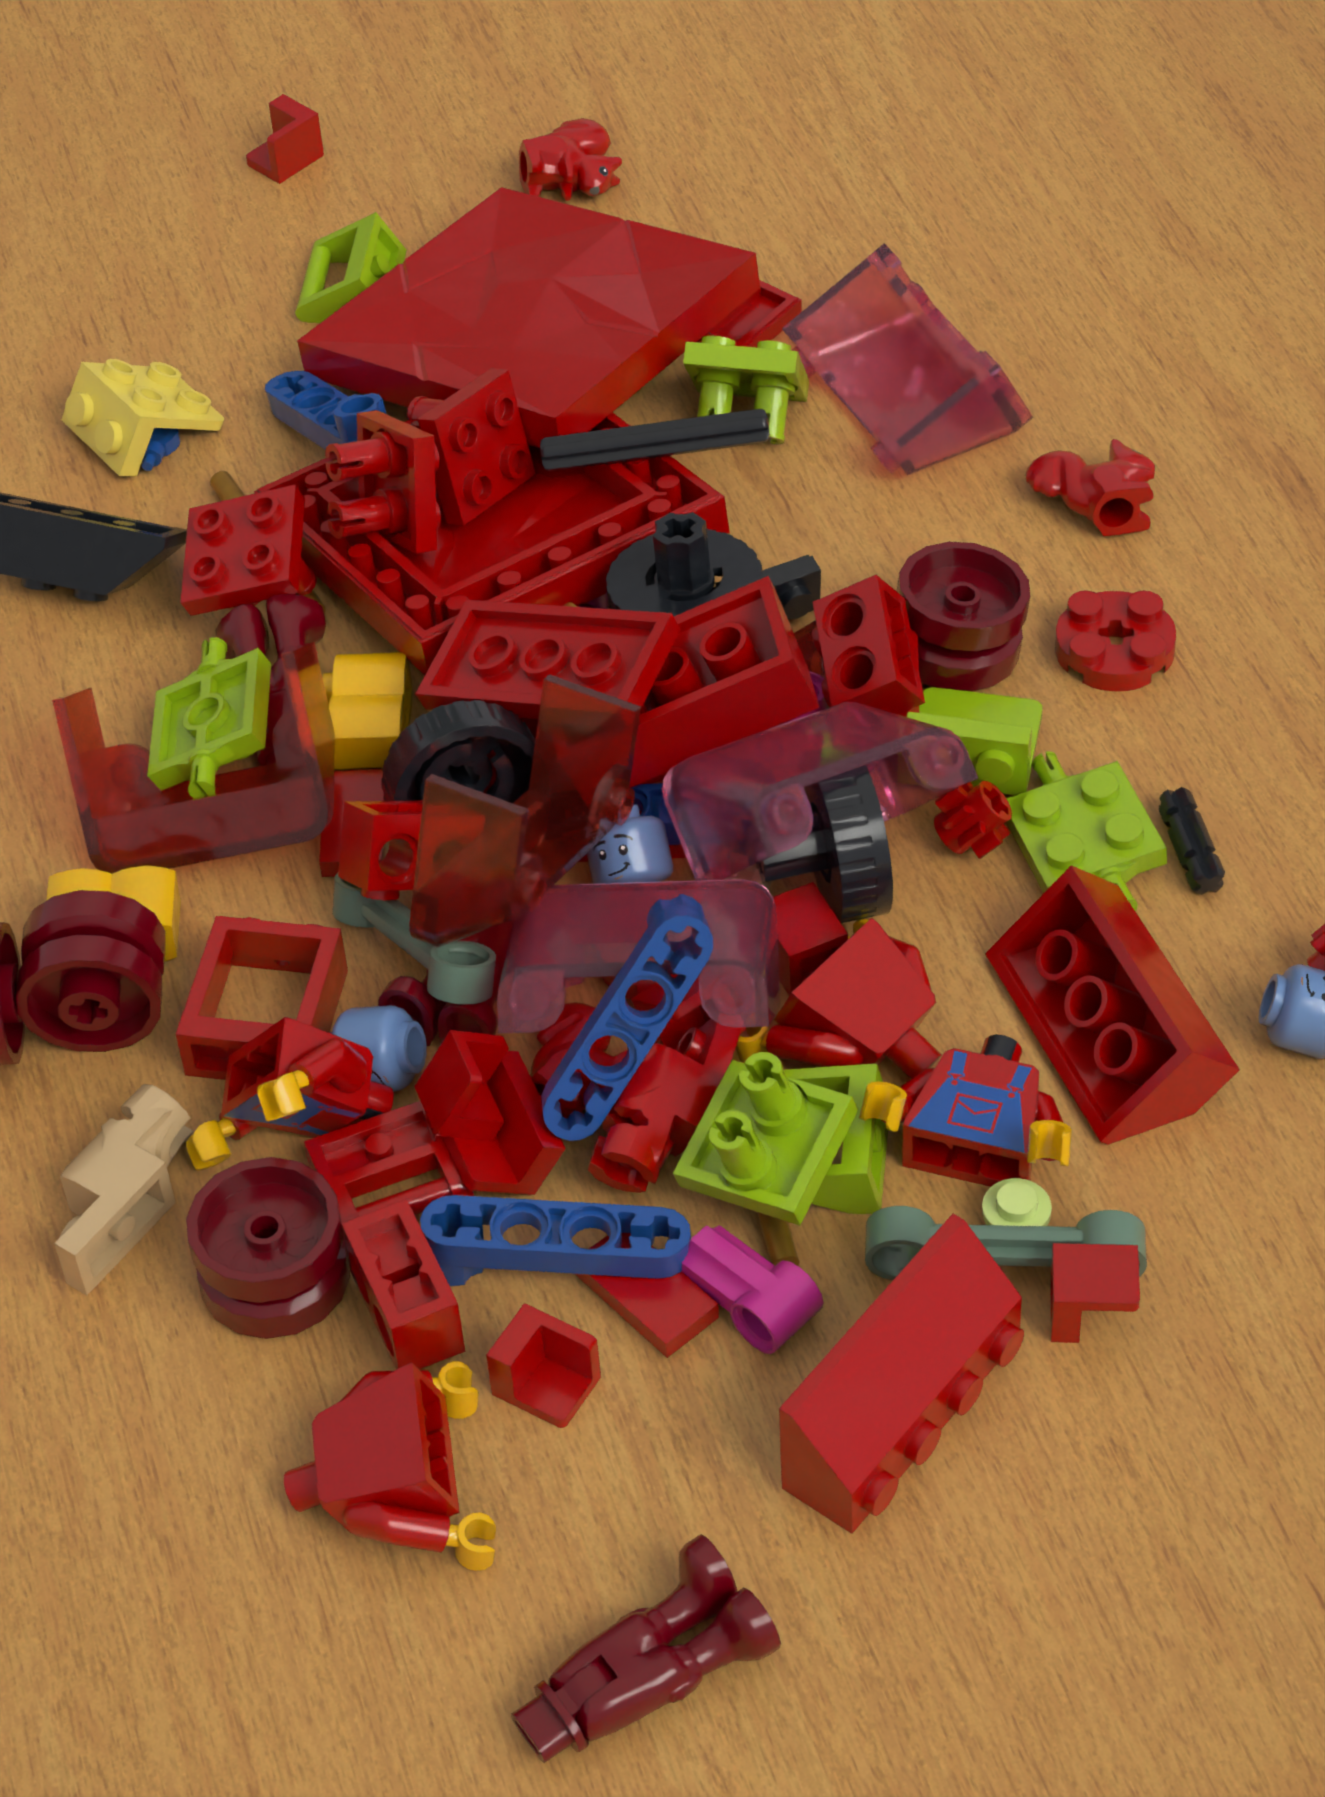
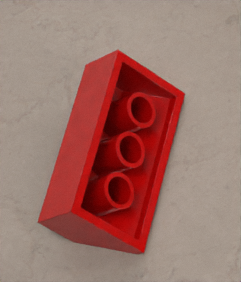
(723, 680)
(1109, 1009)
(899, 1378)

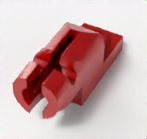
(662, 1107)

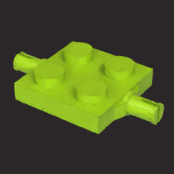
(209, 718)
(1084, 823)

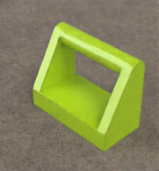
(370, 254)
(859, 1179)

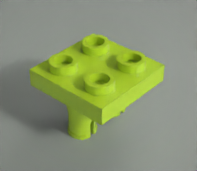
(766, 372)
(766, 1140)

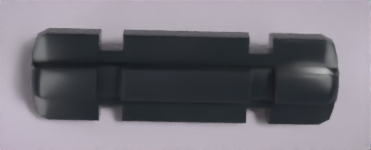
(1191, 840)

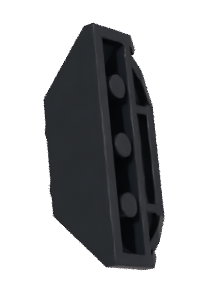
(79, 547)

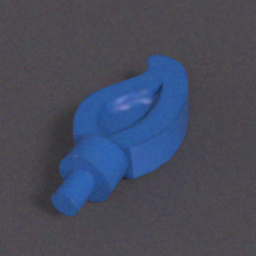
(162, 443)

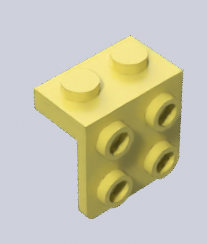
(120, 405)

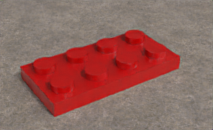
(508, 649)

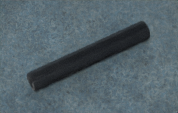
(654, 440)

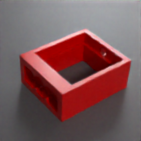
(262, 944)

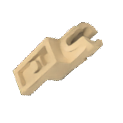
(120, 1186)

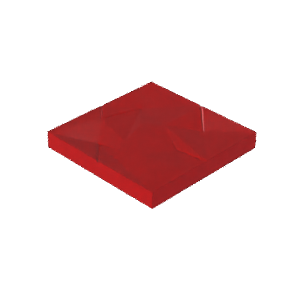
(536, 288)
(531, 547)

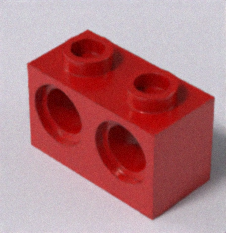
(867, 647)
(364, 833)
(403, 1286)

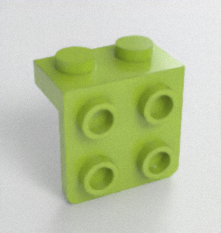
(994, 729)

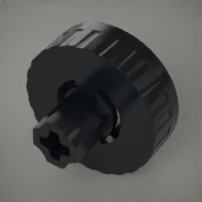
(678, 567)
(455, 746)
(844, 848)

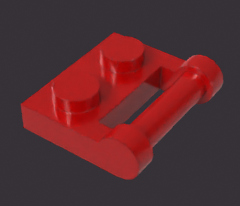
(382, 1154)

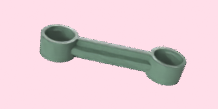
(456, 972)
(901, 1231)

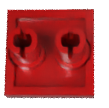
(478, 444)
(395, 483)
(245, 551)

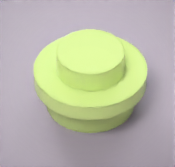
(1016, 1204)

